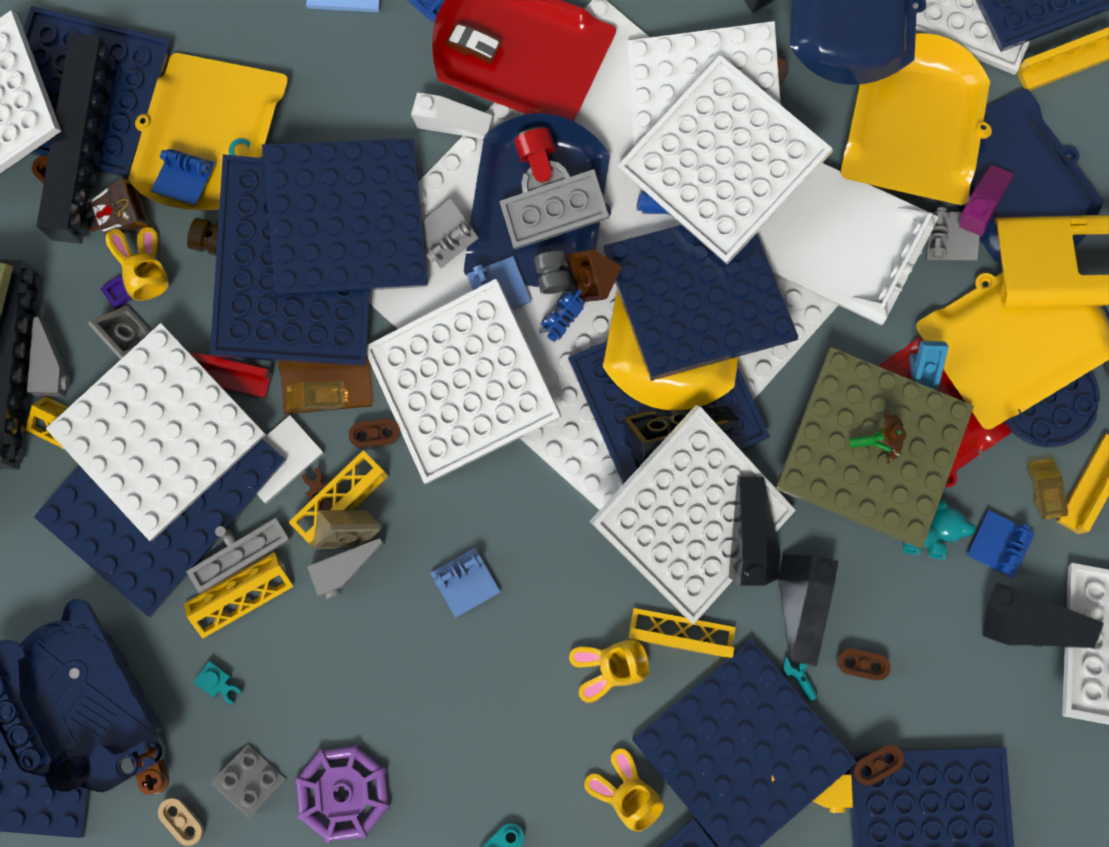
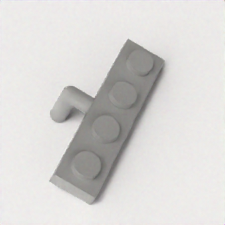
(237, 554)

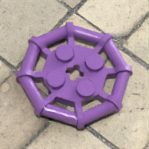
(333, 806)

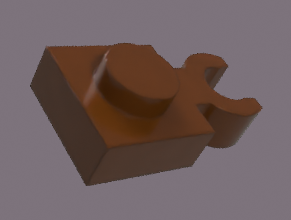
(317, 486)

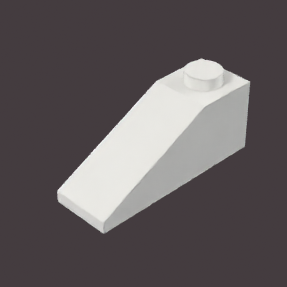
(450, 117)

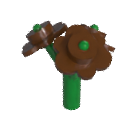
(892, 432)

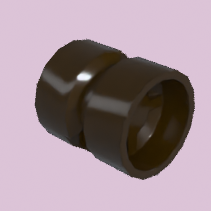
(203, 236)

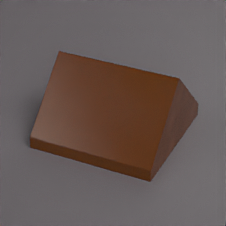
(593, 274)

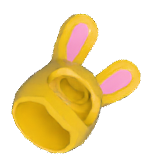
(141, 272)
(619, 664)
(634, 800)

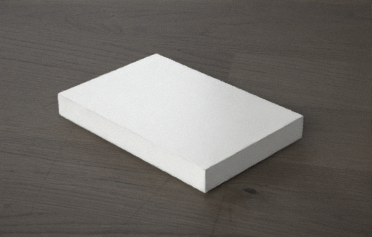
(296, 448)

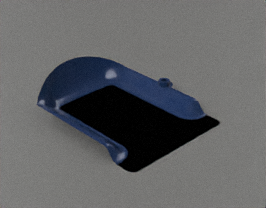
(854, 38)
(1042, 177)
(501, 178)

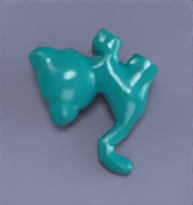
(947, 526)

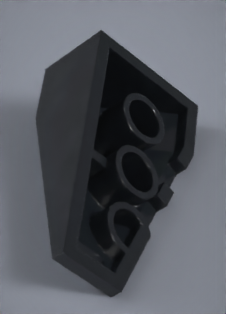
(649, 430)
(754, 538)
(806, 596)
(1025, 619)

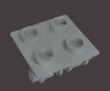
(446, 233)
(950, 241)
(248, 781)

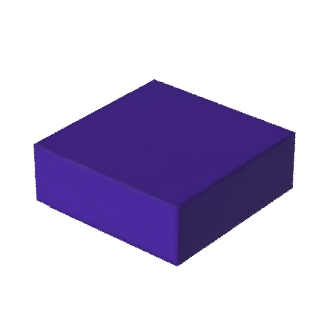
(116, 292)

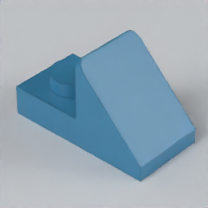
(928, 364)

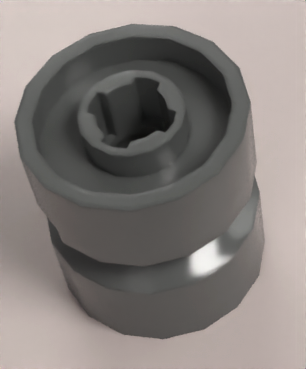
(552, 271)

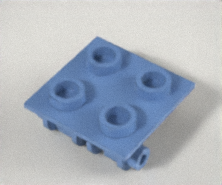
(508, 276)
(465, 582)

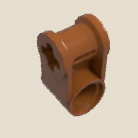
(156, 771)

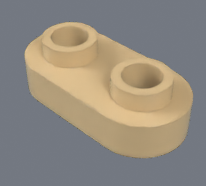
(178, 824)

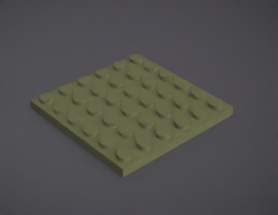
(858, 481)

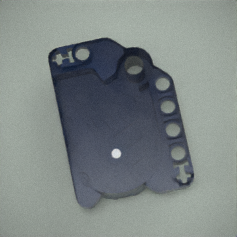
(65, 693)

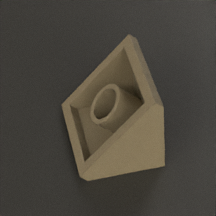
(344, 529)

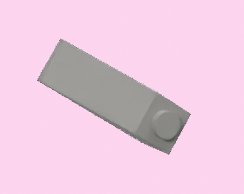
(46, 368)
(338, 571)

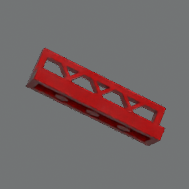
(236, 376)

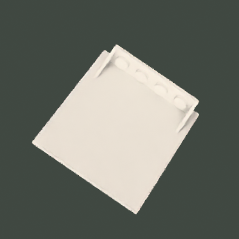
(846, 242)

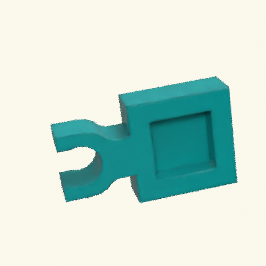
(214, 681)

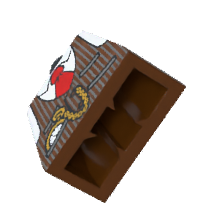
(118, 209)

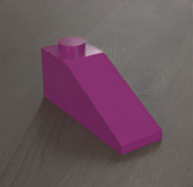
(985, 200)

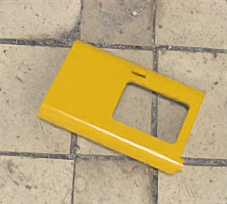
(1042, 261)

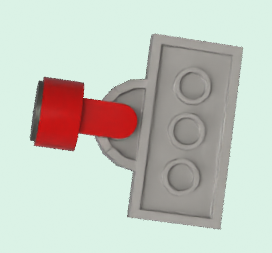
(550, 198)

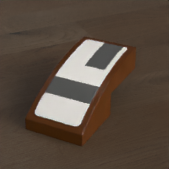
(473, 41)

